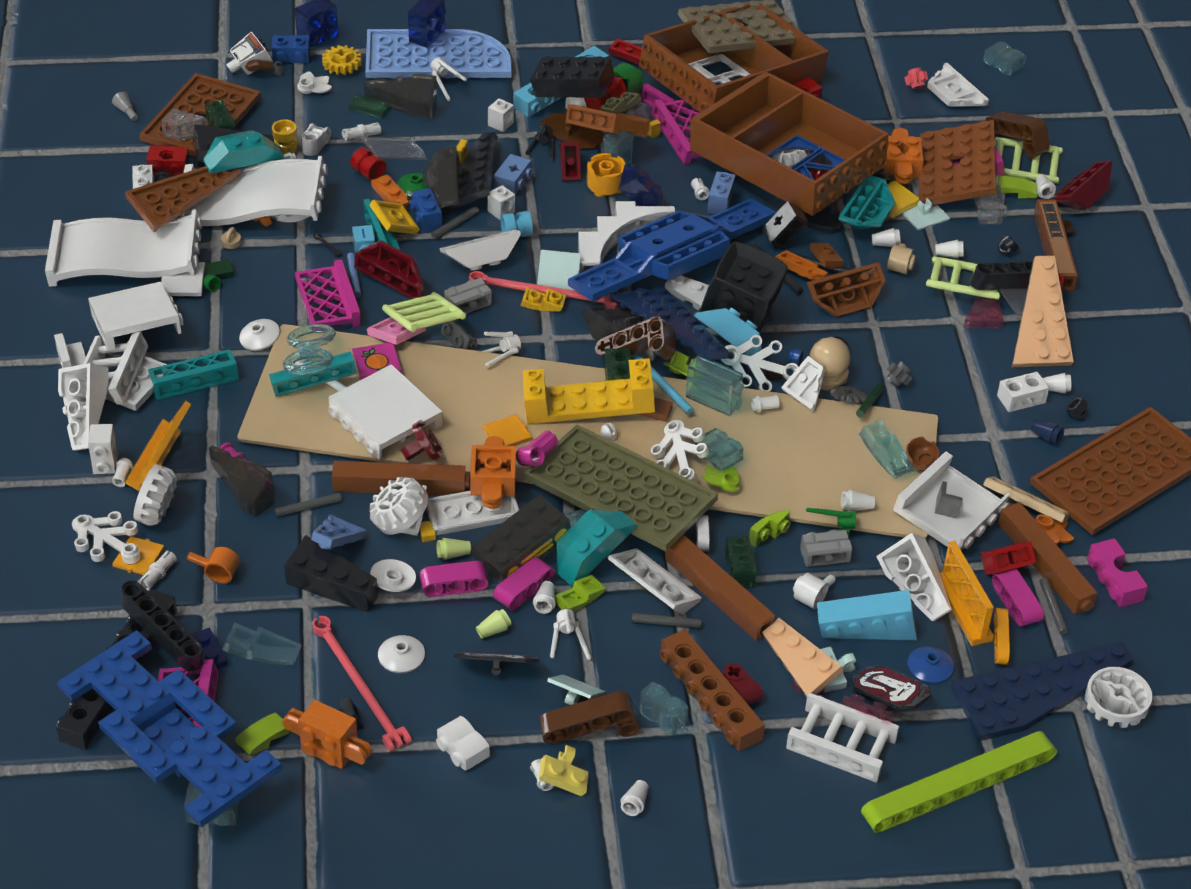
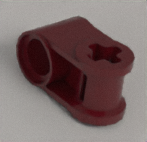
(743, 683)

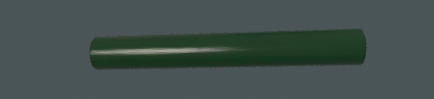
(869, 400)

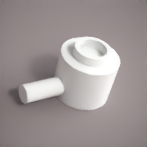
(812, 589)

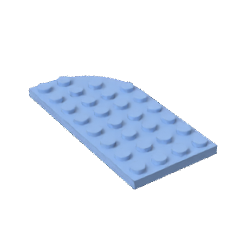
(466, 51)

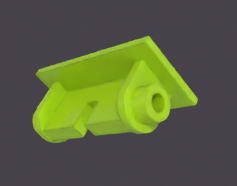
(679, 363)

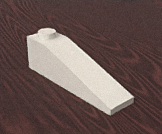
(83, 395)
(914, 569)

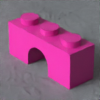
(1107, 561)

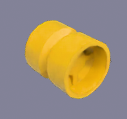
(285, 136)

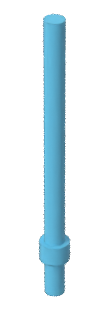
(668, 389)

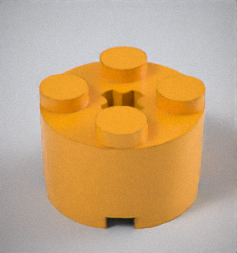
(604, 174)

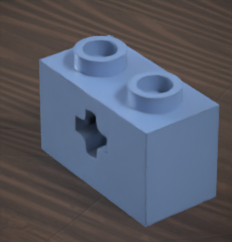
(513, 173)
(721, 192)

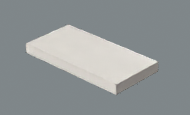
(466, 512)

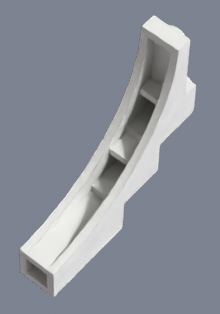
(628, 217)

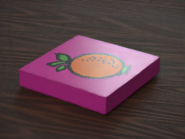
(374, 358)

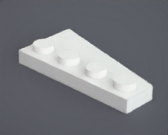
(687, 290)

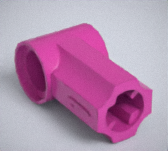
(537, 450)

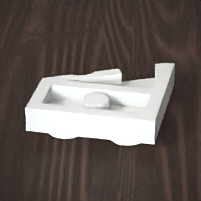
(805, 383)

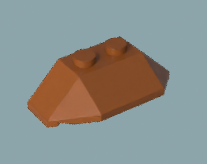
(848, 290)

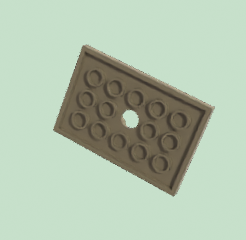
(721, 35)

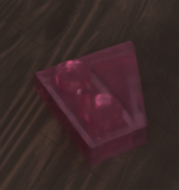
(984, 314)
(877, 709)

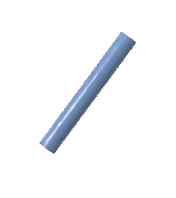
(354, 275)

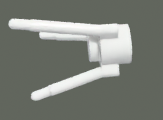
(441, 68)
(509, 344)
(567, 624)

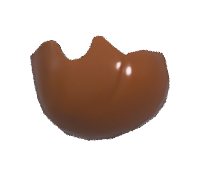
(922, 453)

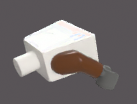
(252, 56)

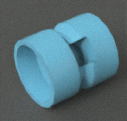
(520, 222)

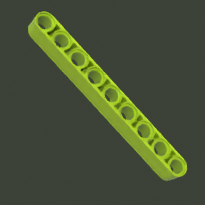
(958, 781)

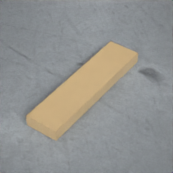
(1027, 499)

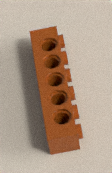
(712, 690)

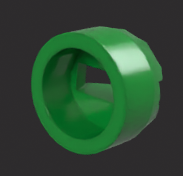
(212, 283)

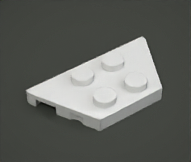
(955, 89)

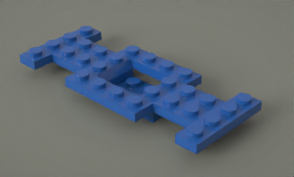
(162, 737)

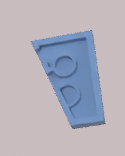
(337, 533)

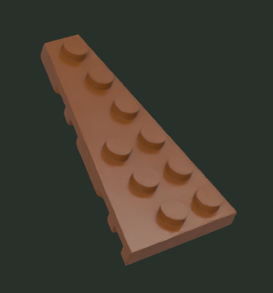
(170, 197)

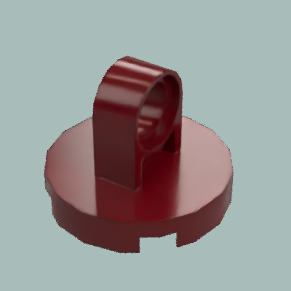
(425, 441)

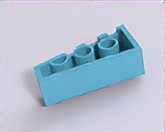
(868, 617)

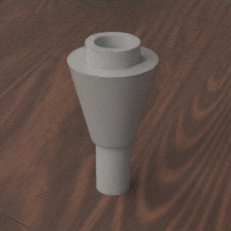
(122, 101)

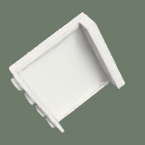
(133, 311)
(382, 409)
(976, 512)

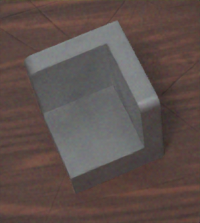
(947, 504)

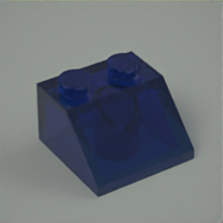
(639, 186)

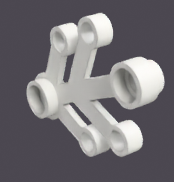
(755, 361)
(675, 431)
(88, 525)

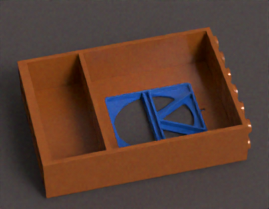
(774, 116)

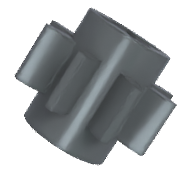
(899, 373)

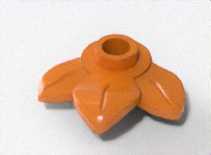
(1054, 529)

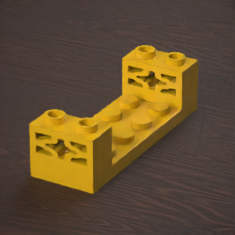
(589, 399)

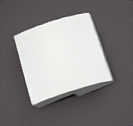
(184, 284)

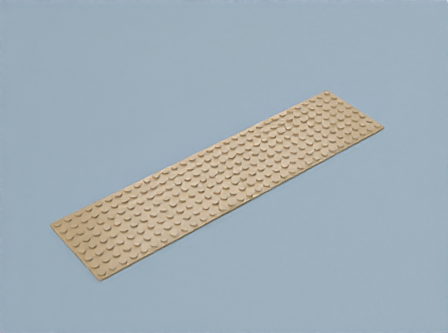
(789, 453)

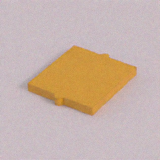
(509, 429)
(149, 554)

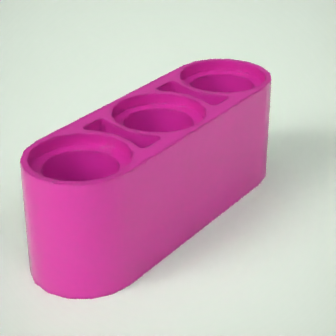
(454, 578)
(523, 583)
(1017, 597)

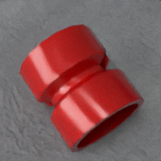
(367, 164)

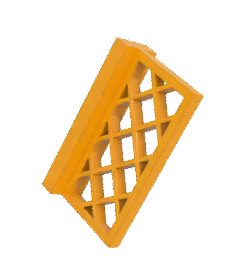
(157, 448)
(967, 597)

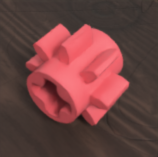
(916, 78)

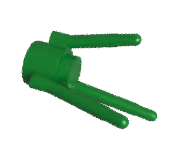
(846, 519)

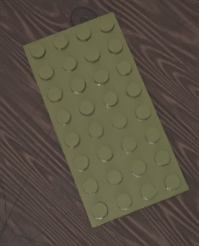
(613, 478)

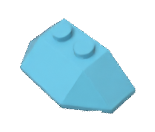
(730, 327)

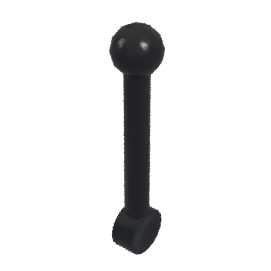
(337, 253)

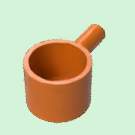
(220, 565)

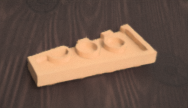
(804, 661)

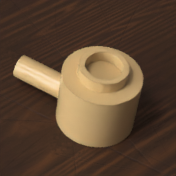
(901, 259)

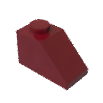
(570, 161)

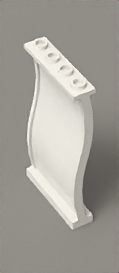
(266, 190)
(122, 248)

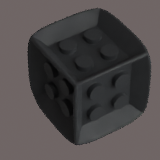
(746, 282)

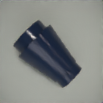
(1048, 431)

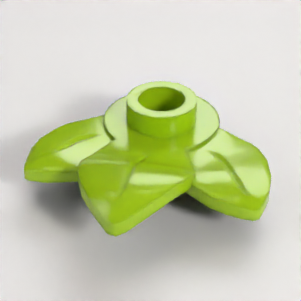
(726, 479)

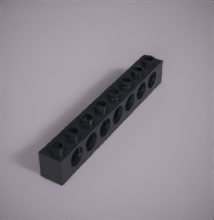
(81, 720)

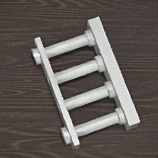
(127, 364)
(837, 755)

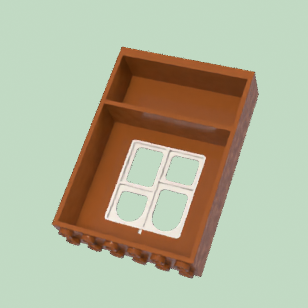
(678, 60)

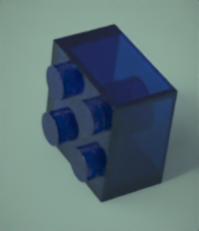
(317, 20)
(426, 22)

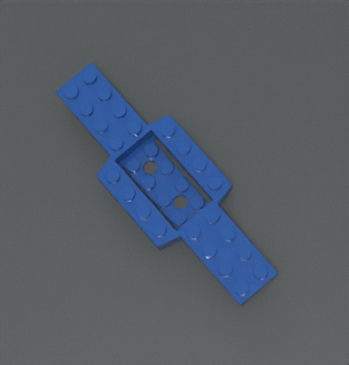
(644, 247)

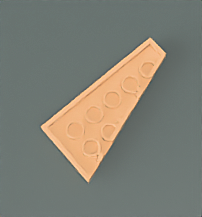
(1043, 325)

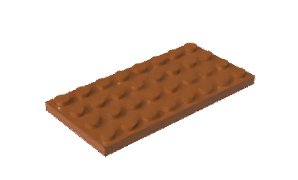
(1118, 470)

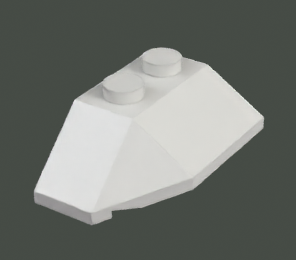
(483, 250)

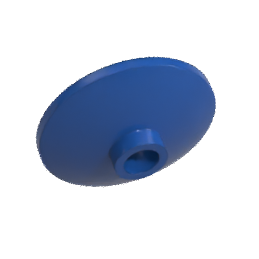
(930, 665)

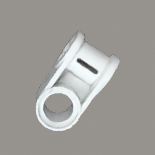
(314, 139)

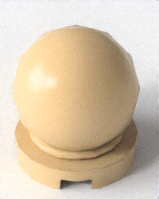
(835, 358)

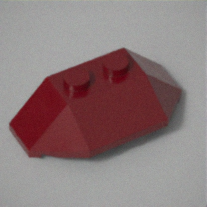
(1086, 187)
(391, 268)

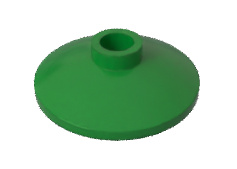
(411, 182)

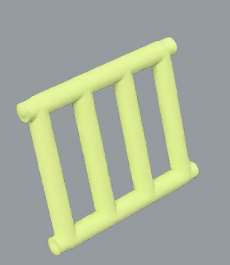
(1056, 151)
(953, 285)
(423, 312)

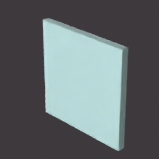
(925, 215)
(557, 267)
(575, 688)

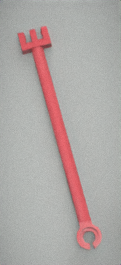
(540, 288)
(392, 733)

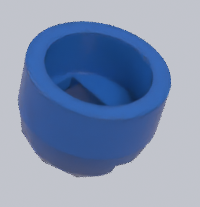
(795, 356)

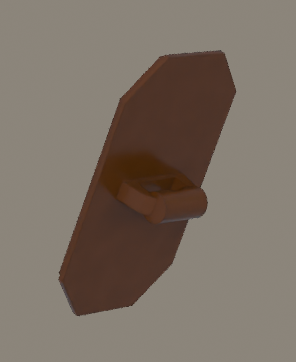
(567, 132)

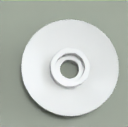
(259, 334)
(393, 575)
(401, 654)

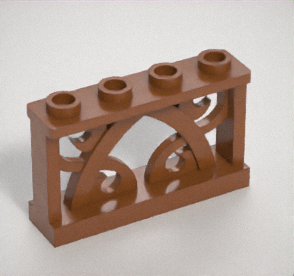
(607, 121)

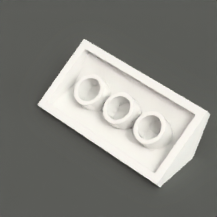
(656, 580)

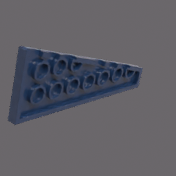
(664, 305)

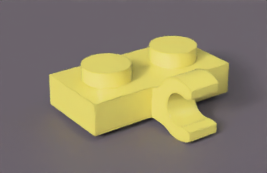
(563, 774)

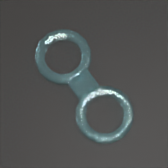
(309, 349)

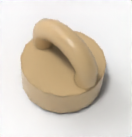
(231, 239)

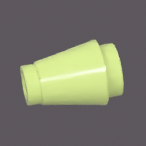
(452, 548)
(494, 624)

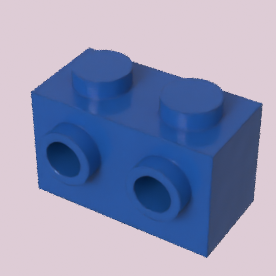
(291, 48)
(426, 210)

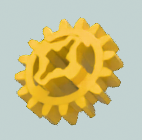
(341, 59)

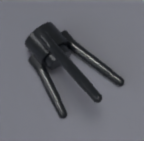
(544, 136)

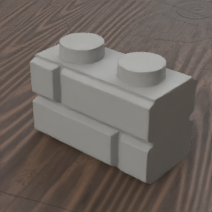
(470, 295)
(826, 548)

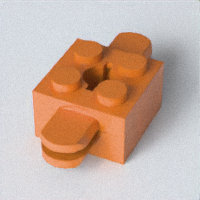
(904, 156)
(493, 471)
(328, 734)

